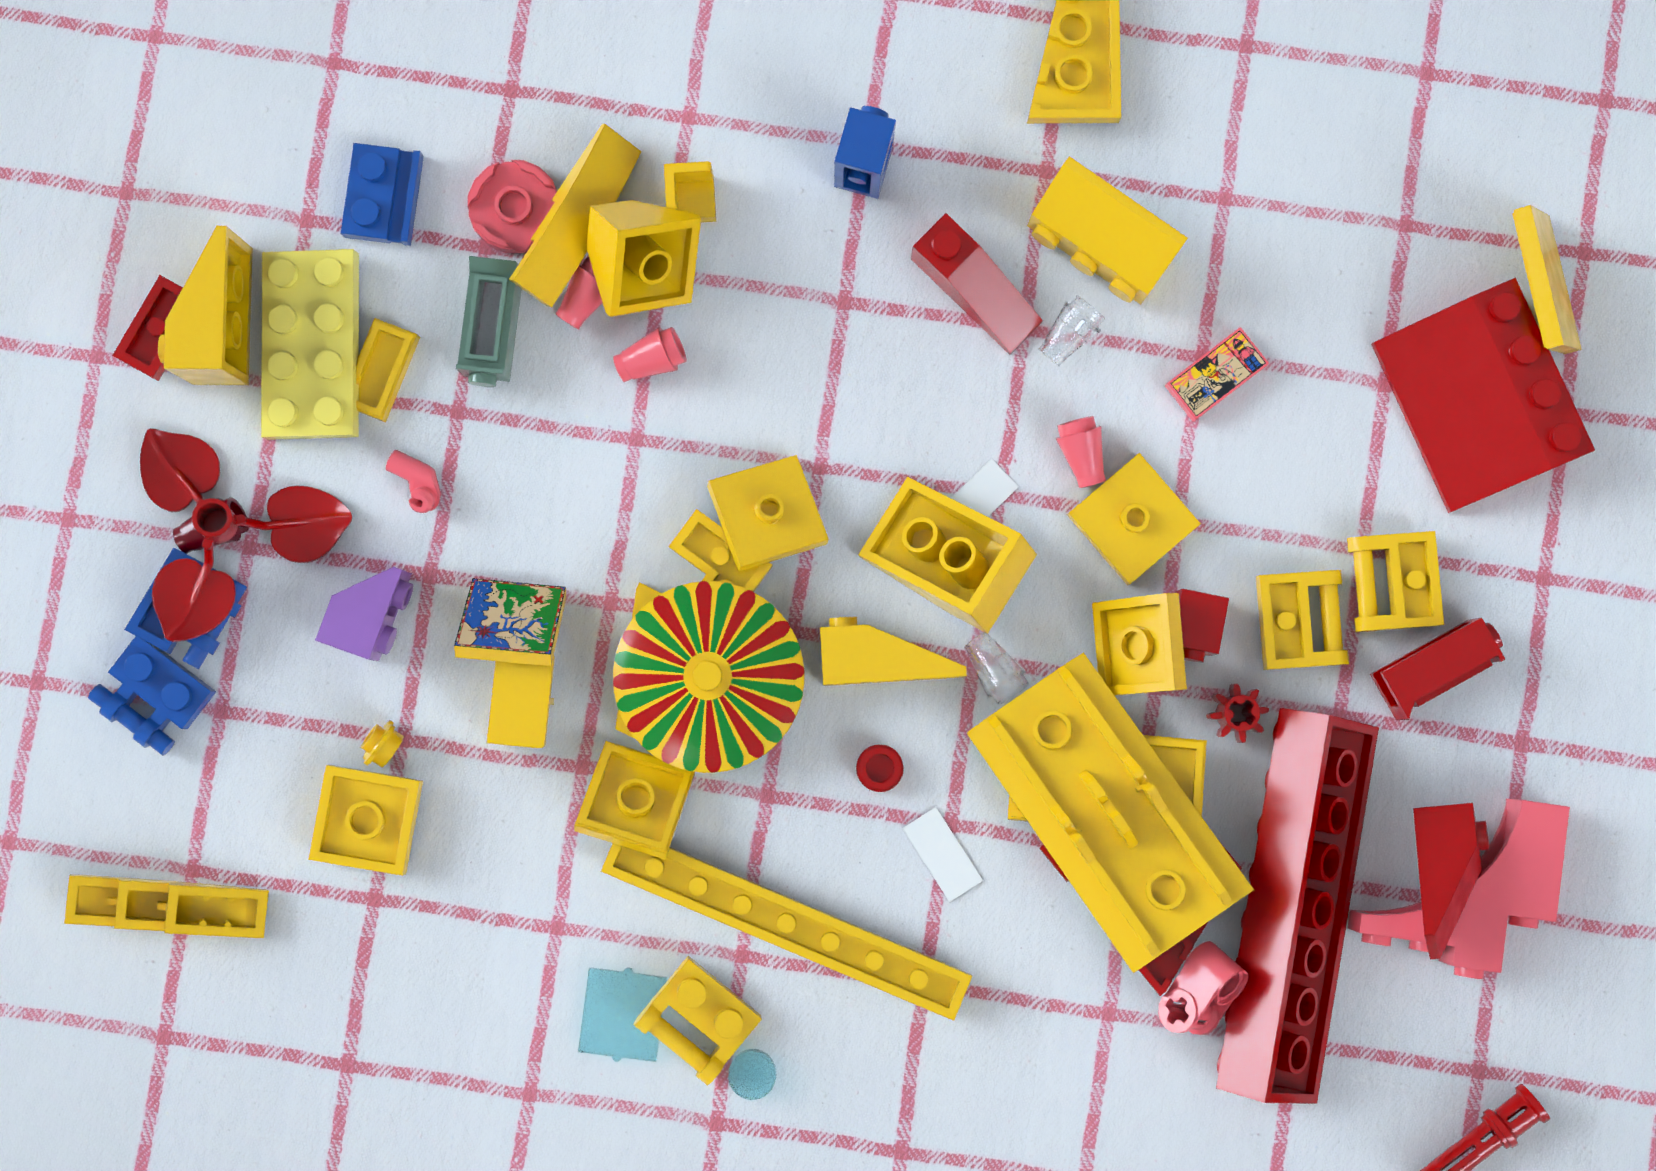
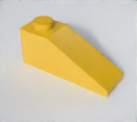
(870, 655)

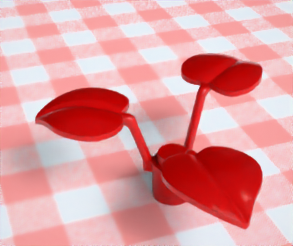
(194, 597)

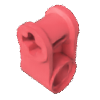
(1204, 988)

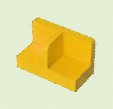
(520, 704)

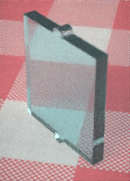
(610, 1010)

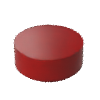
(879, 768)

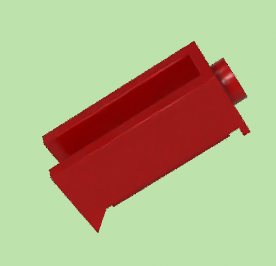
(1438, 666)

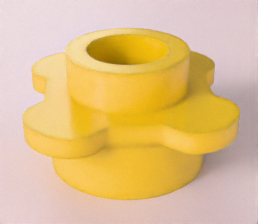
(381, 744)

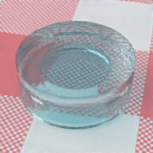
(752, 1074)

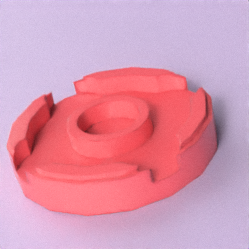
(510, 204)

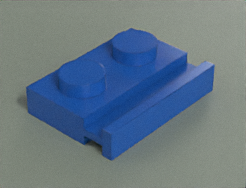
(382, 194)

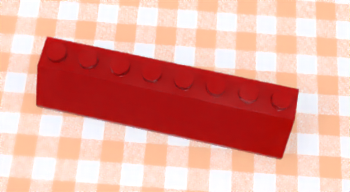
(1297, 907)

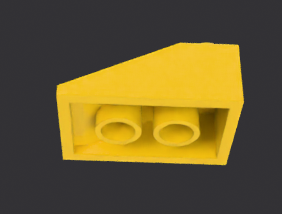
(211, 318)
(949, 554)

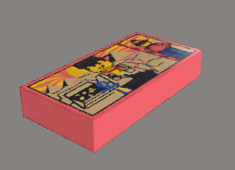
(1216, 374)

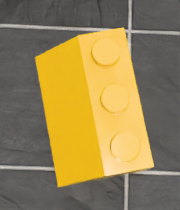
(1104, 232)

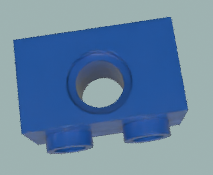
(864, 151)

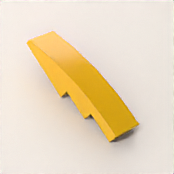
(563, 234)
(166, 906)

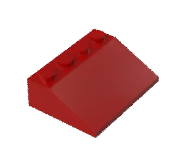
(1482, 395)

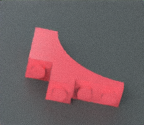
(1516, 879)

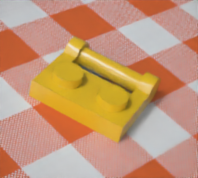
(1411, 580)
(1287, 620)
(706, 1006)

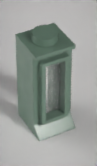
(489, 322)

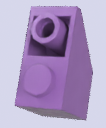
(363, 614)

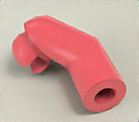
(421, 480)

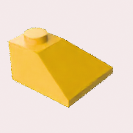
(642, 255)

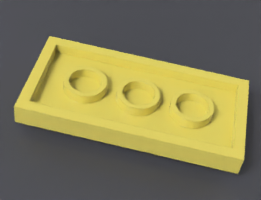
(310, 344)

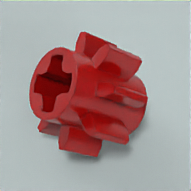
(1250, 711)

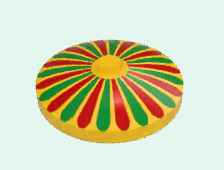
(708, 676)

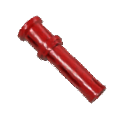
(1497, 1123)

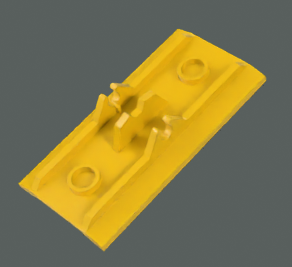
(1109, 812)

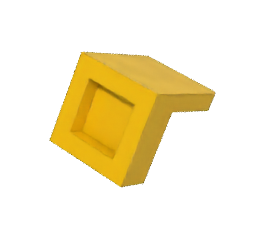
(691, 188)

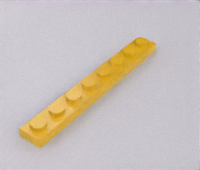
(794, 927)

